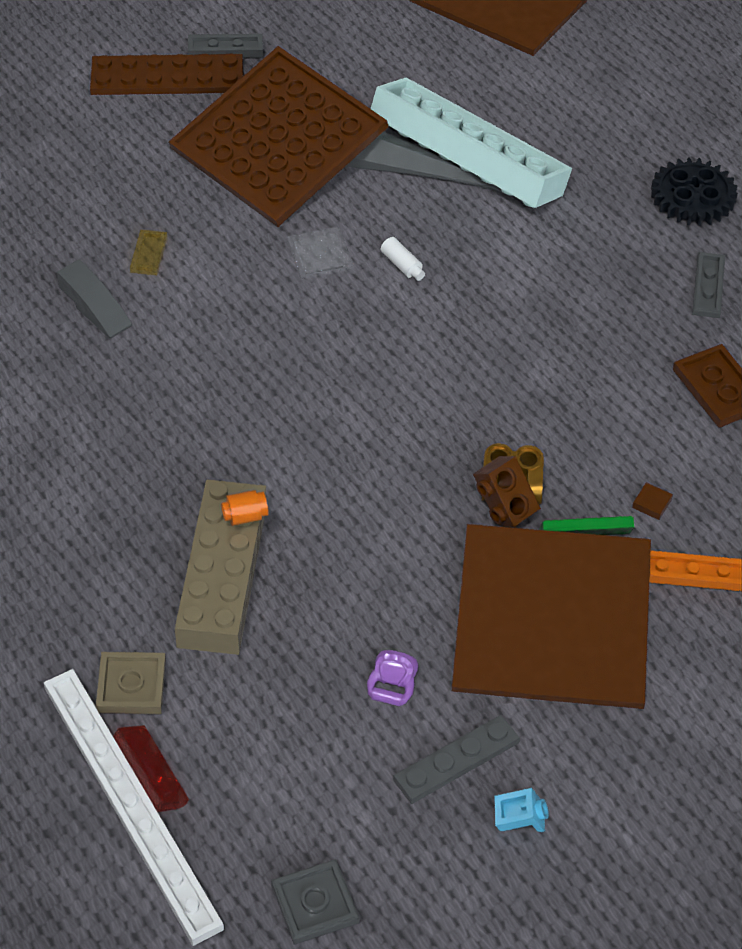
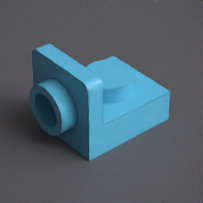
(520, 810)

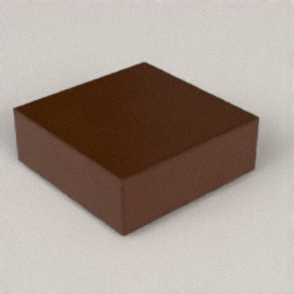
(652, 501)

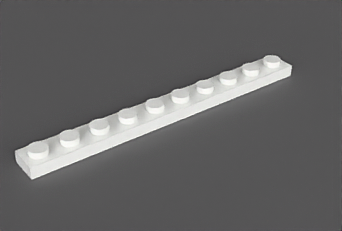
(134, 808)

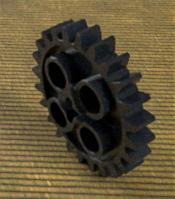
(694, 191)

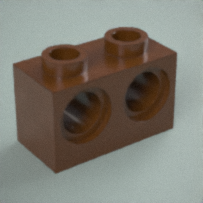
(511, 488)

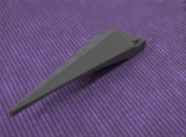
(400, 156)

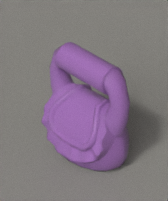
(394, 669)

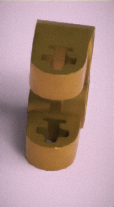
(525, 455)

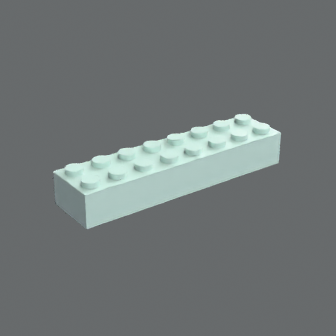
(471, 142)

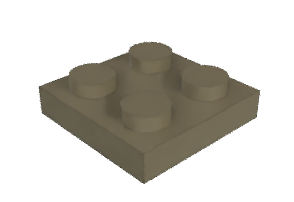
(131, 682)

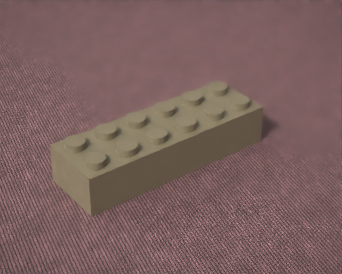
(218, 575)

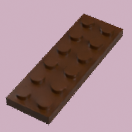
(165, 74)

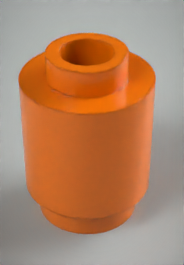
(245, 507)

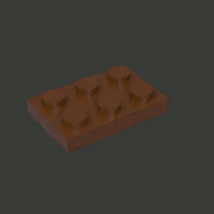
(714, 382)

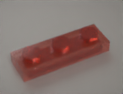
(150, 768)

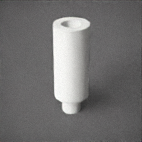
(402, 258)

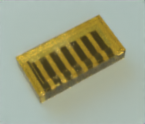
(148, 252)

